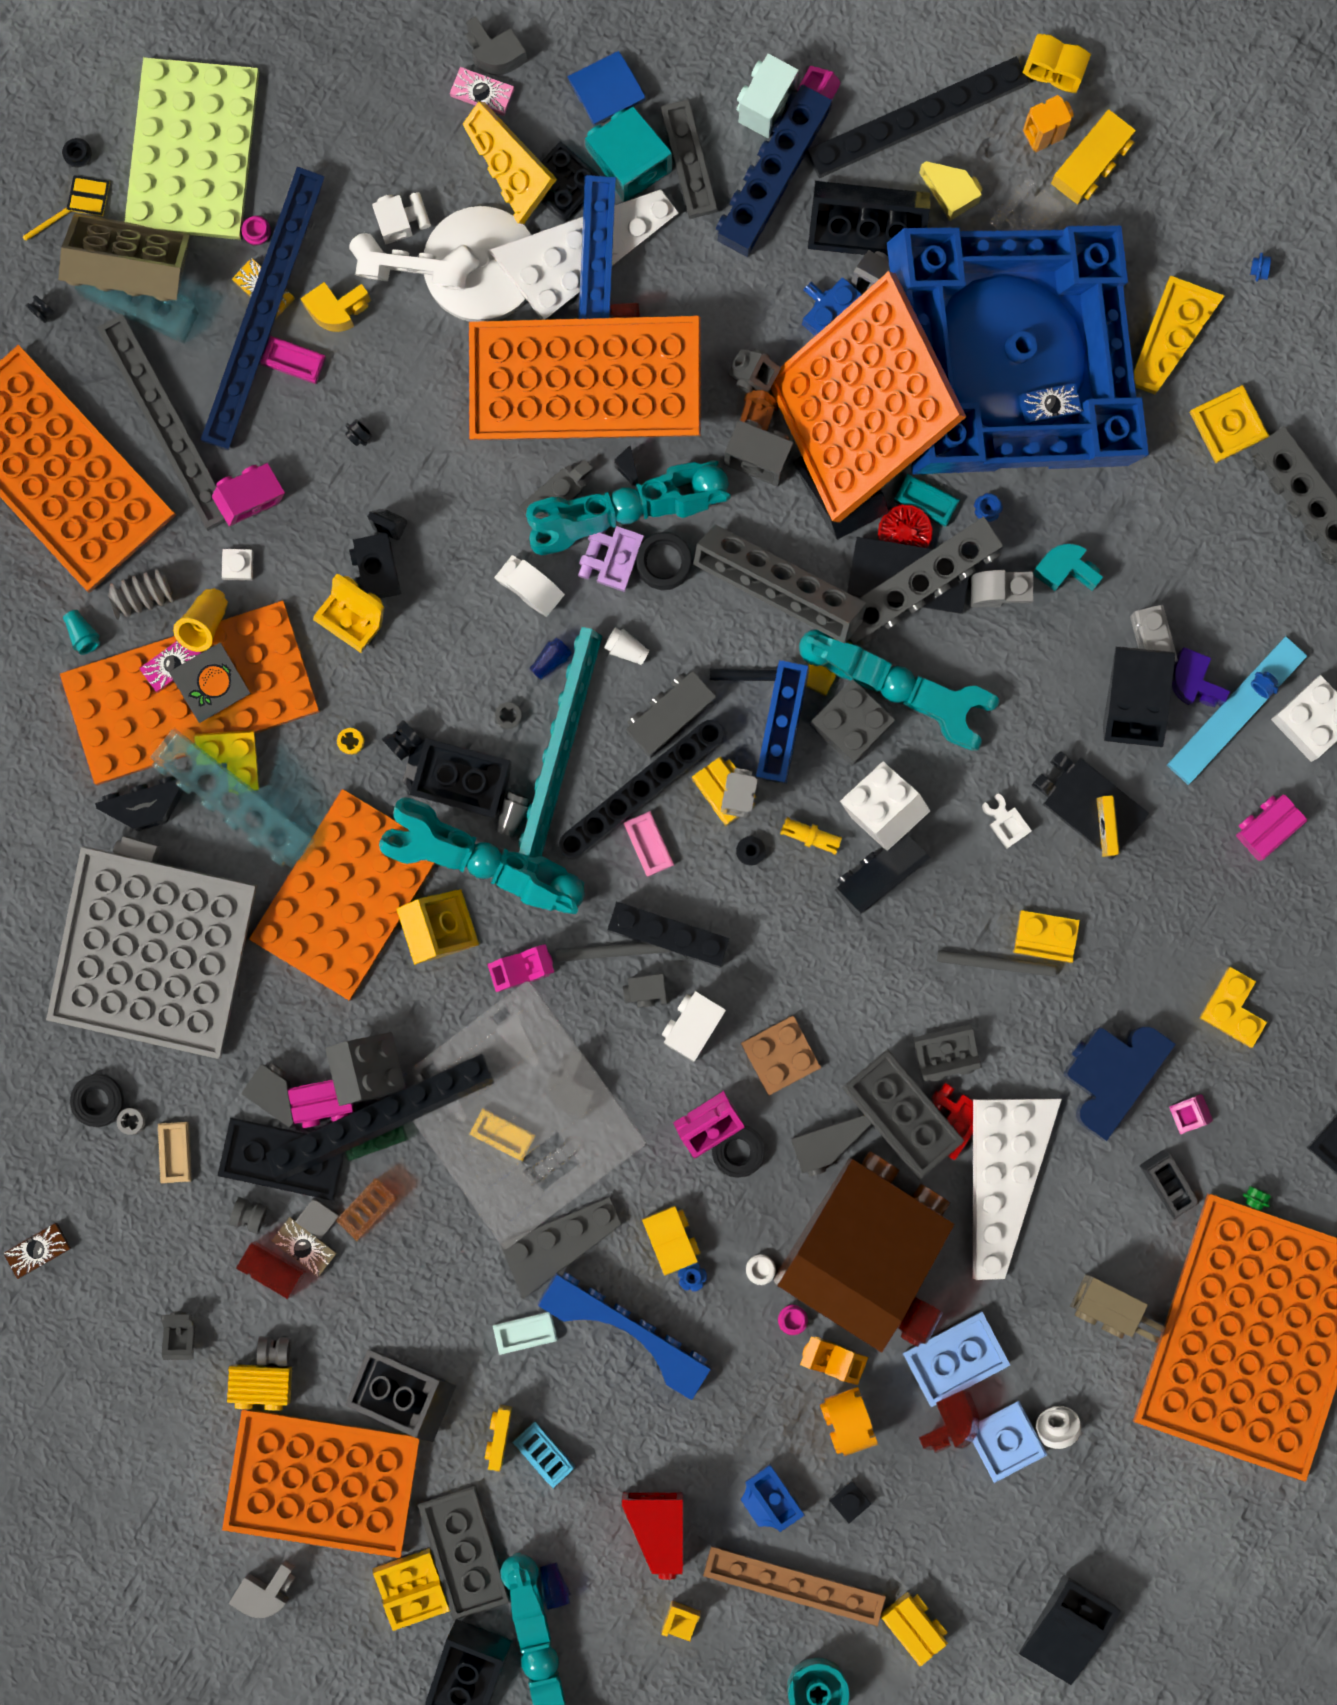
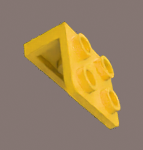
(351, 613)

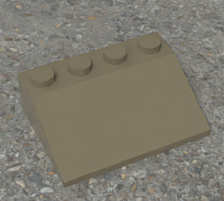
(123, 257)

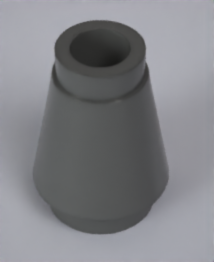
(512, 813)

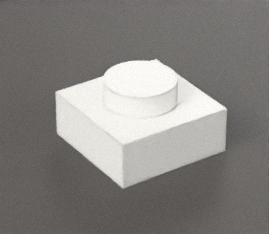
(237, 564)

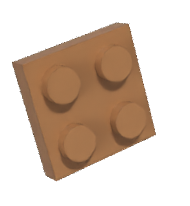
(780, 1055)

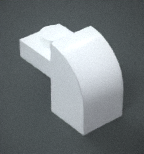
(530, 585)

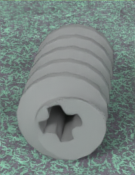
(139, 594)

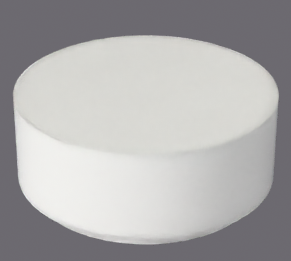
(760, 1269)

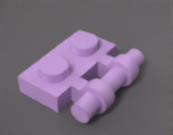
(619, 560)

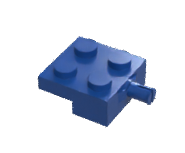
(828, 304)

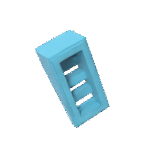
(567, 1466)

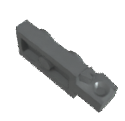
(565, 484)

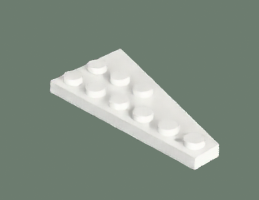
(549, 262)
(1007, 1157)

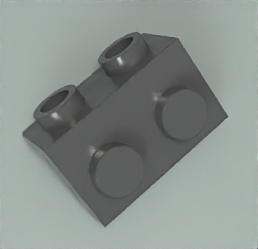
(947, 1053)

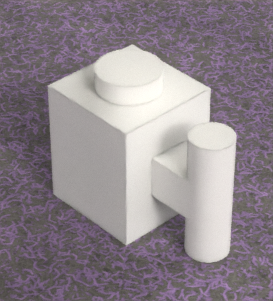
(395, 219)

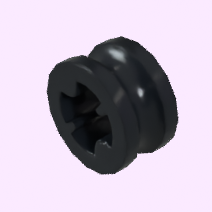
(40, 309)

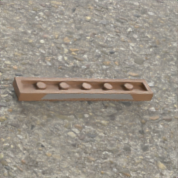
(794, 1585)

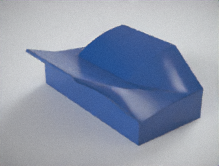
(770, 1500)

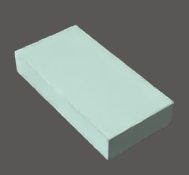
(525, 1333)

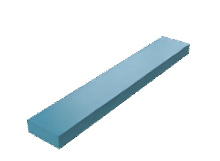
(1233, 713)

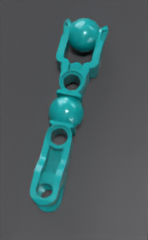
(576, 518)
(900, 685)
(532, 879)
(539, 1659)

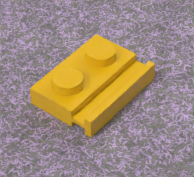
(1046, 936)
(496, 1449)

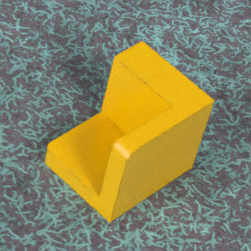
(680, 1621)

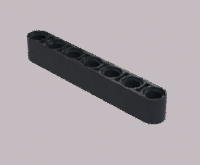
(648, 775)

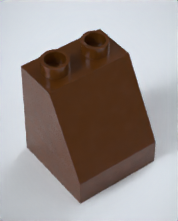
(866, 1250)

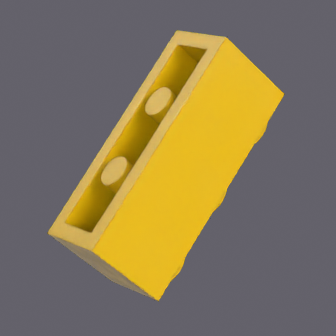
(1094, 157)

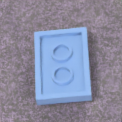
(956, 1358)

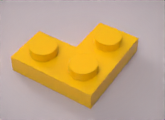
(236, 750)
(1226, 1011)

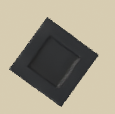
(850, 1501)

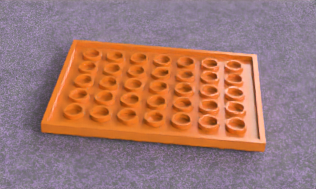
(1249, 1341)

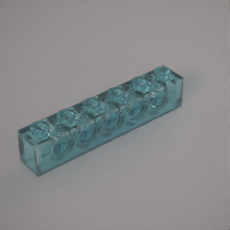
(177, 744)

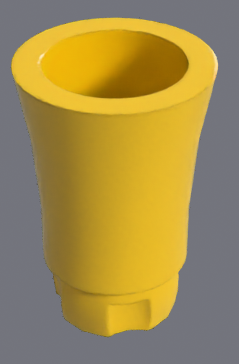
(198, 625)

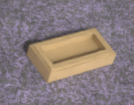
(174, 1152)

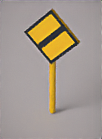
(85, 196)

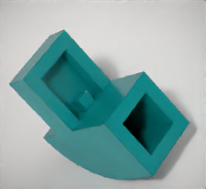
(1067, 560)

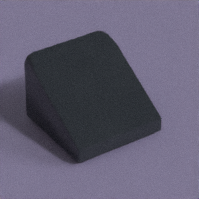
(625, 465)

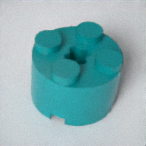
(815, 1673)

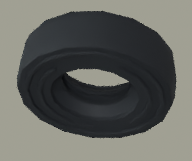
(79, 1106)
(744, 1168)

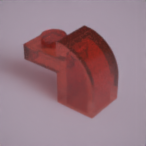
(960, 1422)

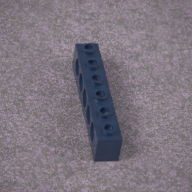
(803, 103)

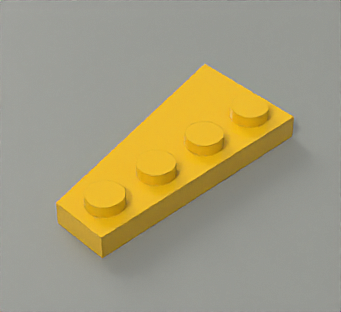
(510, 162)
(1175, 325)

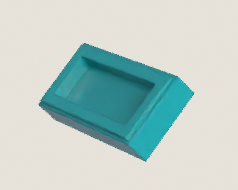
(934, 502)

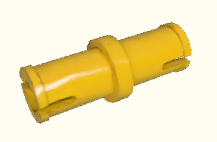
(811, 835)

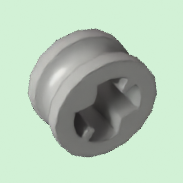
(132, 1112)

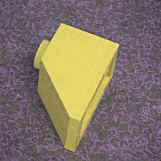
(951, 188)

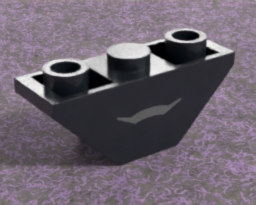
(144, 805)

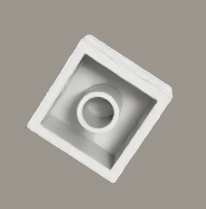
(1311, 718)
(885, 806)
(694, 1026)

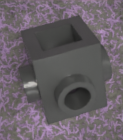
(753, 371)

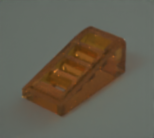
(384, 1191)

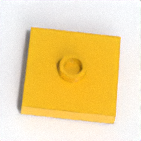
(1229, 424)

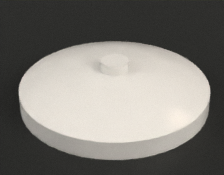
(488, 289)

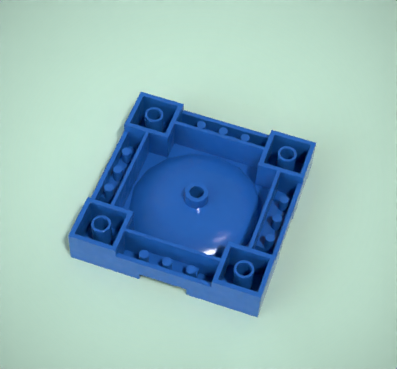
(1065, 311)

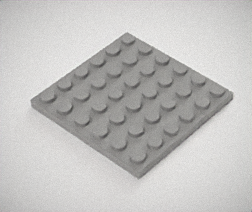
(151, 952)

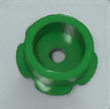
(1257, 1198)

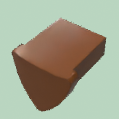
(759, 408)

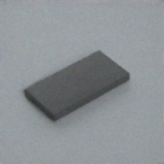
(903, 1114)
(464, 1552)

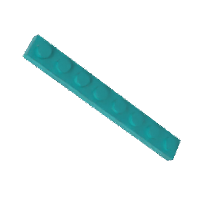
(562, 737)

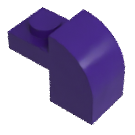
(1189, 681)

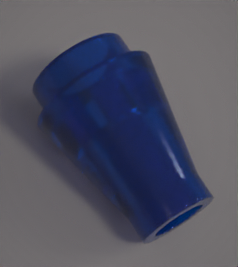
(551, 658)
(554, 1589)

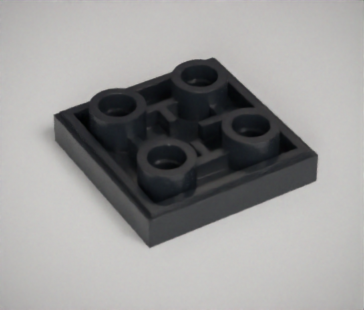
(568, 190)

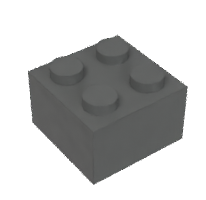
(758, 452)
(852, 722)
(365, 1068)

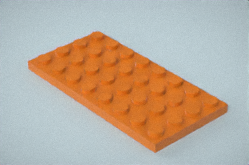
(585, 378)
(69, 477)
(126, 719)

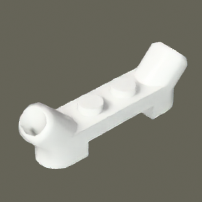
(446, 273)

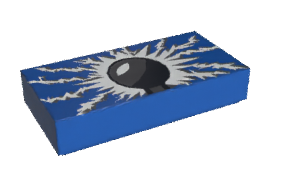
(1050, 403)

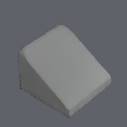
(317, 1218)

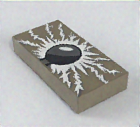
(304, 1247)

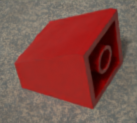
(658, 1529)

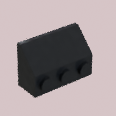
(880, 874)

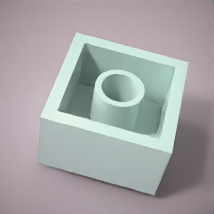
(766, 95)

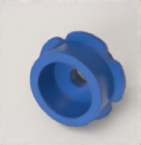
(1261, 267)
(991, 500)
(1265, 684)
(696, 1284)

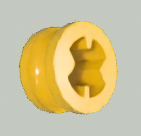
(356, 734)

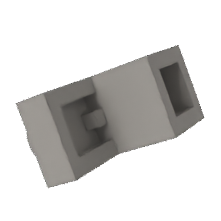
(1000, 587)
(260, 1599)

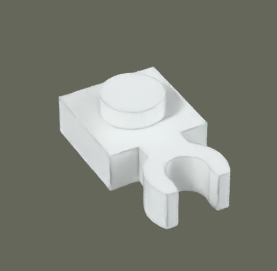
(1008, 825)

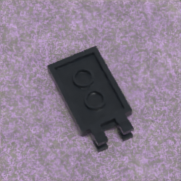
(1075, 801)

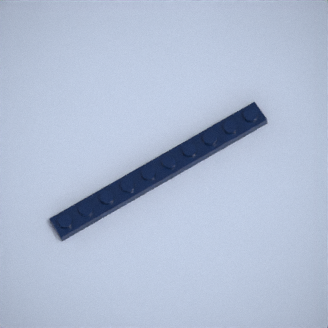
(262, 308)

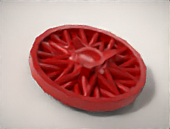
(906, 526)

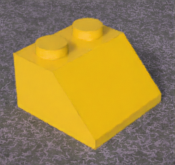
(437, 926)

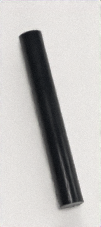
(742, 675)

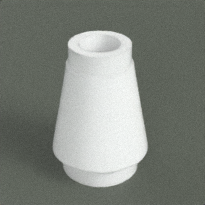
(626, 646)

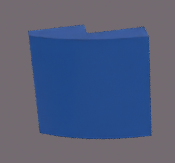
(606, 88)

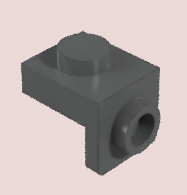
(178, 1336)

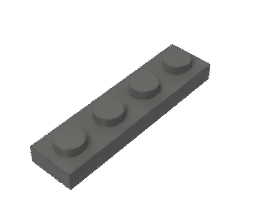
(688, 159)

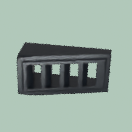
(387, 521)
(1158, 1161)

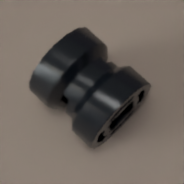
(402, 740)

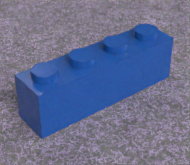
(782, 722)

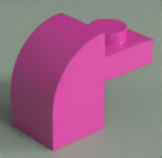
(521, 967)

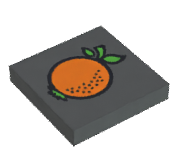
(209, 682)

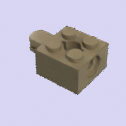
(1113, 1308)

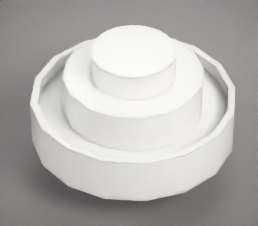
(1058, 1427)

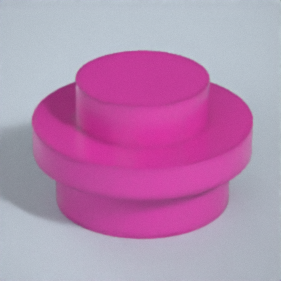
(256, 230)
(792, 1320)

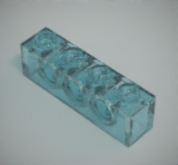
(175, 324)

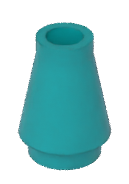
(81, 633)

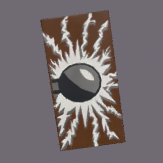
(37, 1250)

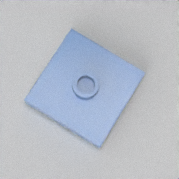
(1008, 1442)

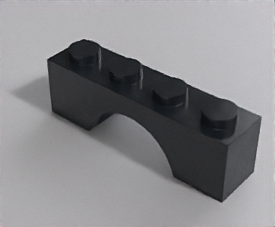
(668, 934)

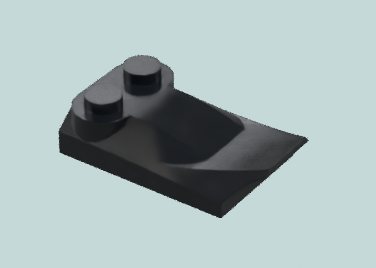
(457, 777)

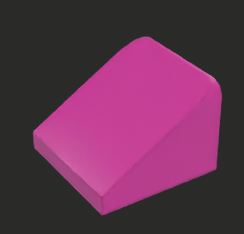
(821, 81)
(1191, 1114)

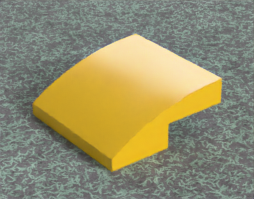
(411, 1589)

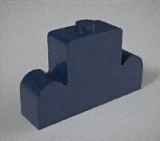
(1114, 1074)

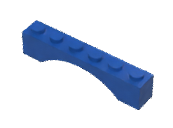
(571, 1302)

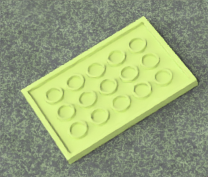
(192, 147)

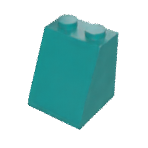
(629, 152)

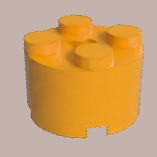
(850, 1422)

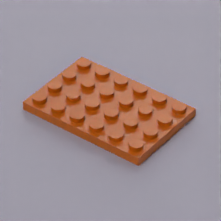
(341, 898)
(321, 1483)

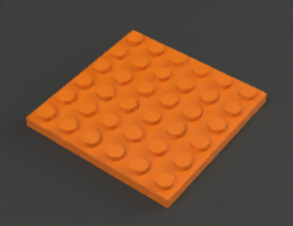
(865, 397)

